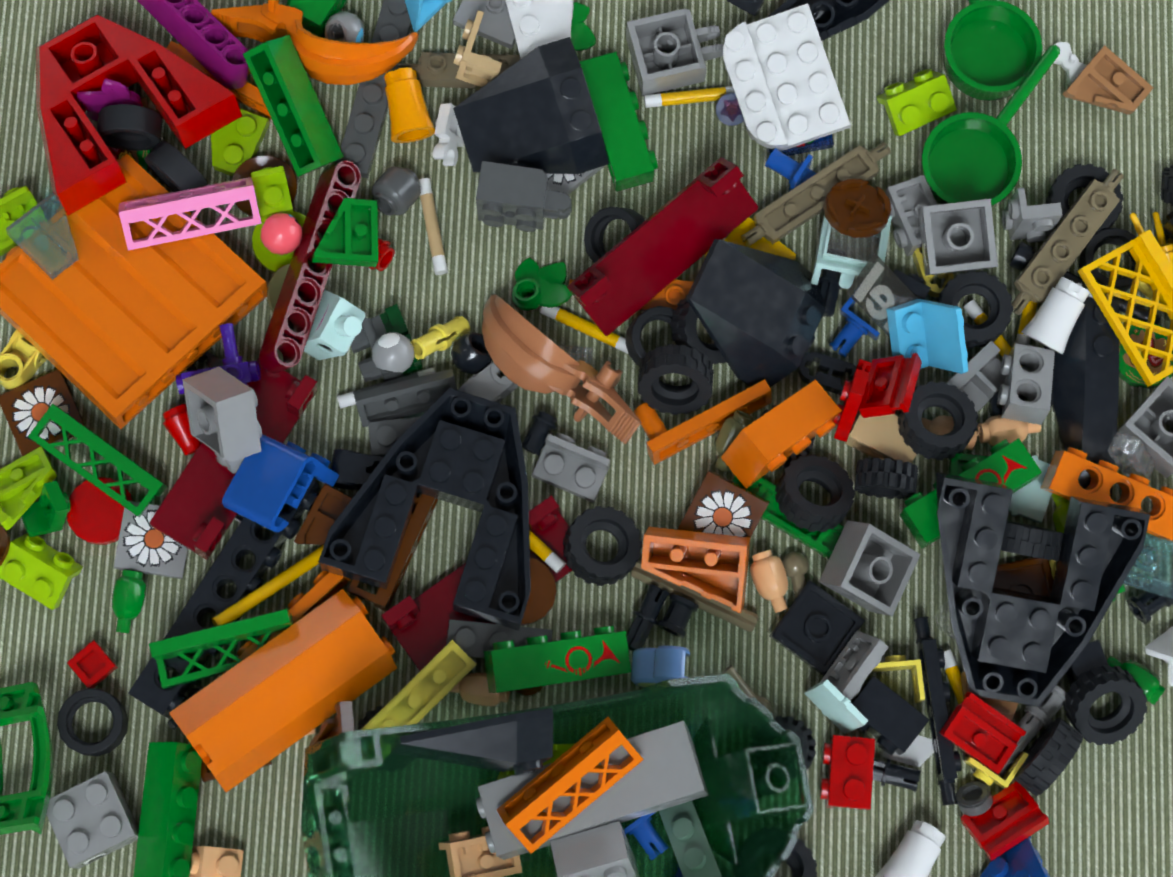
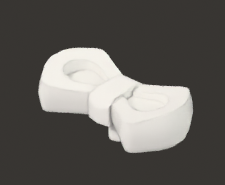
(1068, 61)

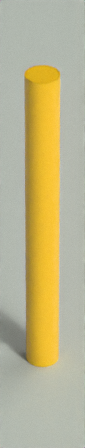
(268, 588)

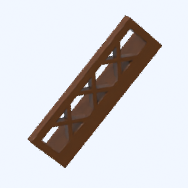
(412, 537)

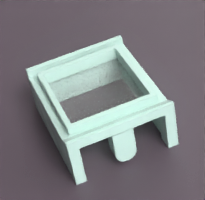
(846, 253)

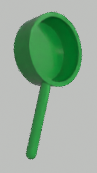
(991, 49)
(977, 154)

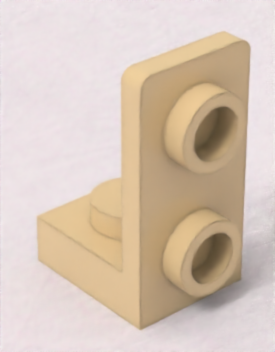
(474, 67)

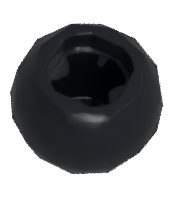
(470, 353)

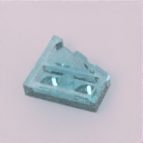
(45, 236)

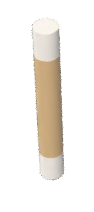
(432, 227)

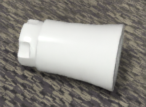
(1057, 315)
(915, 852)

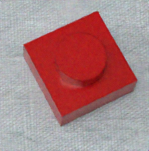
(92, 665)

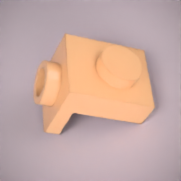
(216, 862)

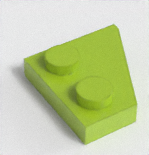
(22, 484)

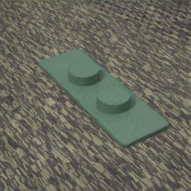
(689, 841)

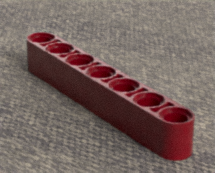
(301, 277)

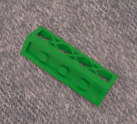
(107, 451)
(214, 638)

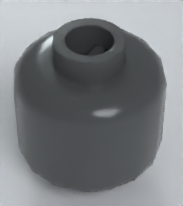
(396, 190)

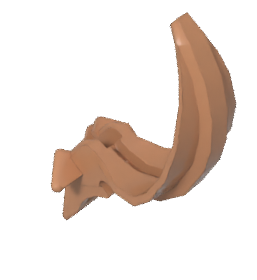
(543, 367)

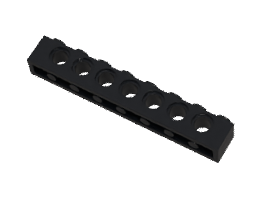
(208, 599)

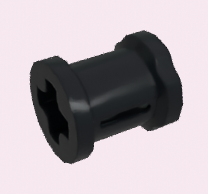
(1144, 612)
(677, 615)

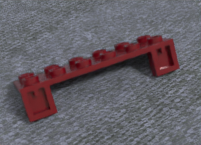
(663, 246)
(194, 506)
(423, 622)

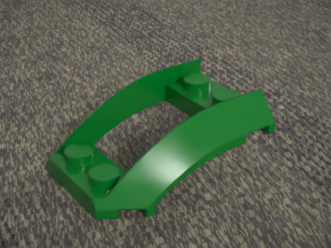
(27, 809)

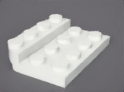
(784, 80)

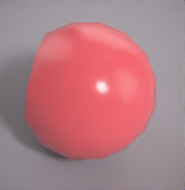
(281, 233)

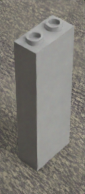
(660, 781)

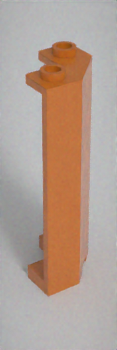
(284, 689)

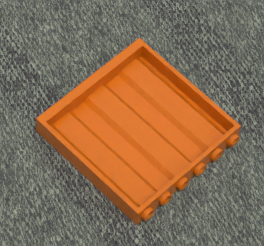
(127, 317)

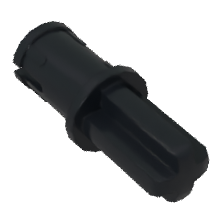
(829, 288)
(645, 617)
(895, 775)

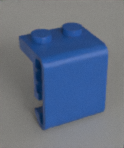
(274, 478)

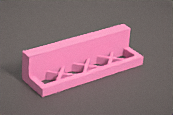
(185, 201)

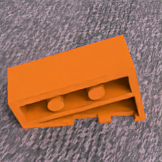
(781, 432)
(700, 561)

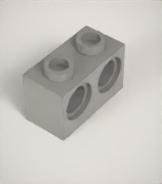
(1033, 385)

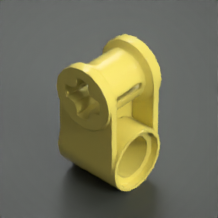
(19, 354)

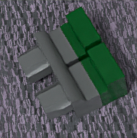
(373, 329)

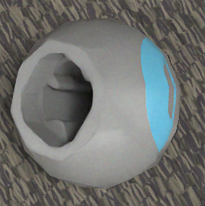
(344, 27)

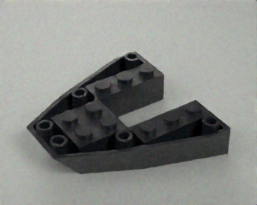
(460, 454)
(1017, 641)

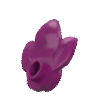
(111, 94)

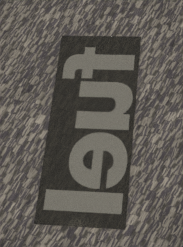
(877, 290)

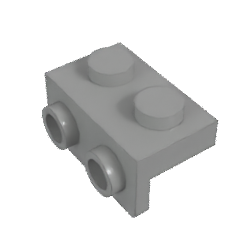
(1032, 221)

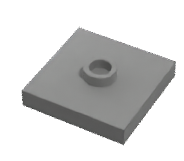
(494, 23)

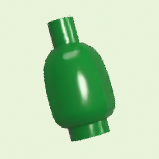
(128, 599)
(1143, 676)

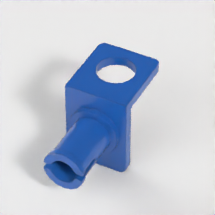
(789, 168)
(852, 330)
(646, 835)

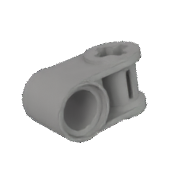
(489, 384)

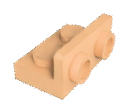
(472, 858)

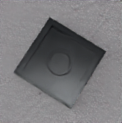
(816, 627)

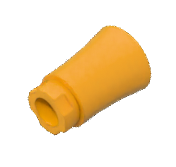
(407, 107)

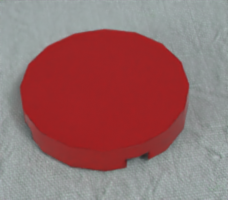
(95, 514)

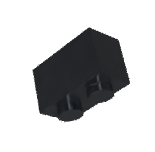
(888, 717)

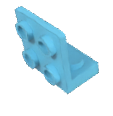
(931, 331)

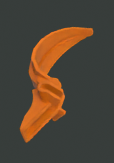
(322, 58)

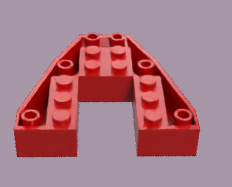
(79, 61)

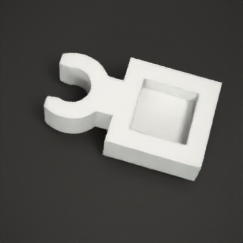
(449, 135)

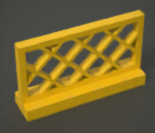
(1159, 275)

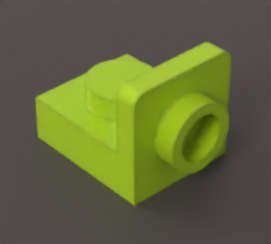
(272, 192)

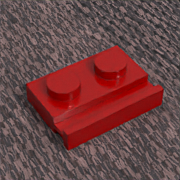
(890, 385)
(852, 396)
(982, 732)
(1007, 822)

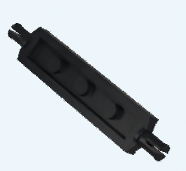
(936, 696)

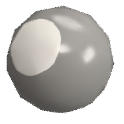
(393, 352)

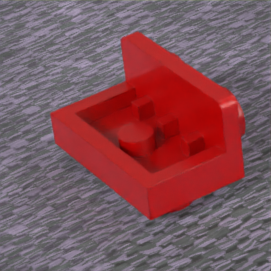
(849, 772)

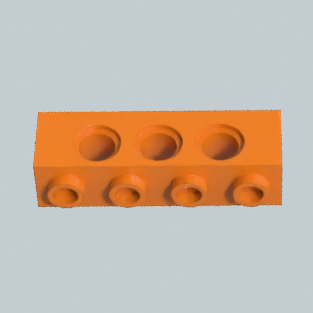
(1063, 481)

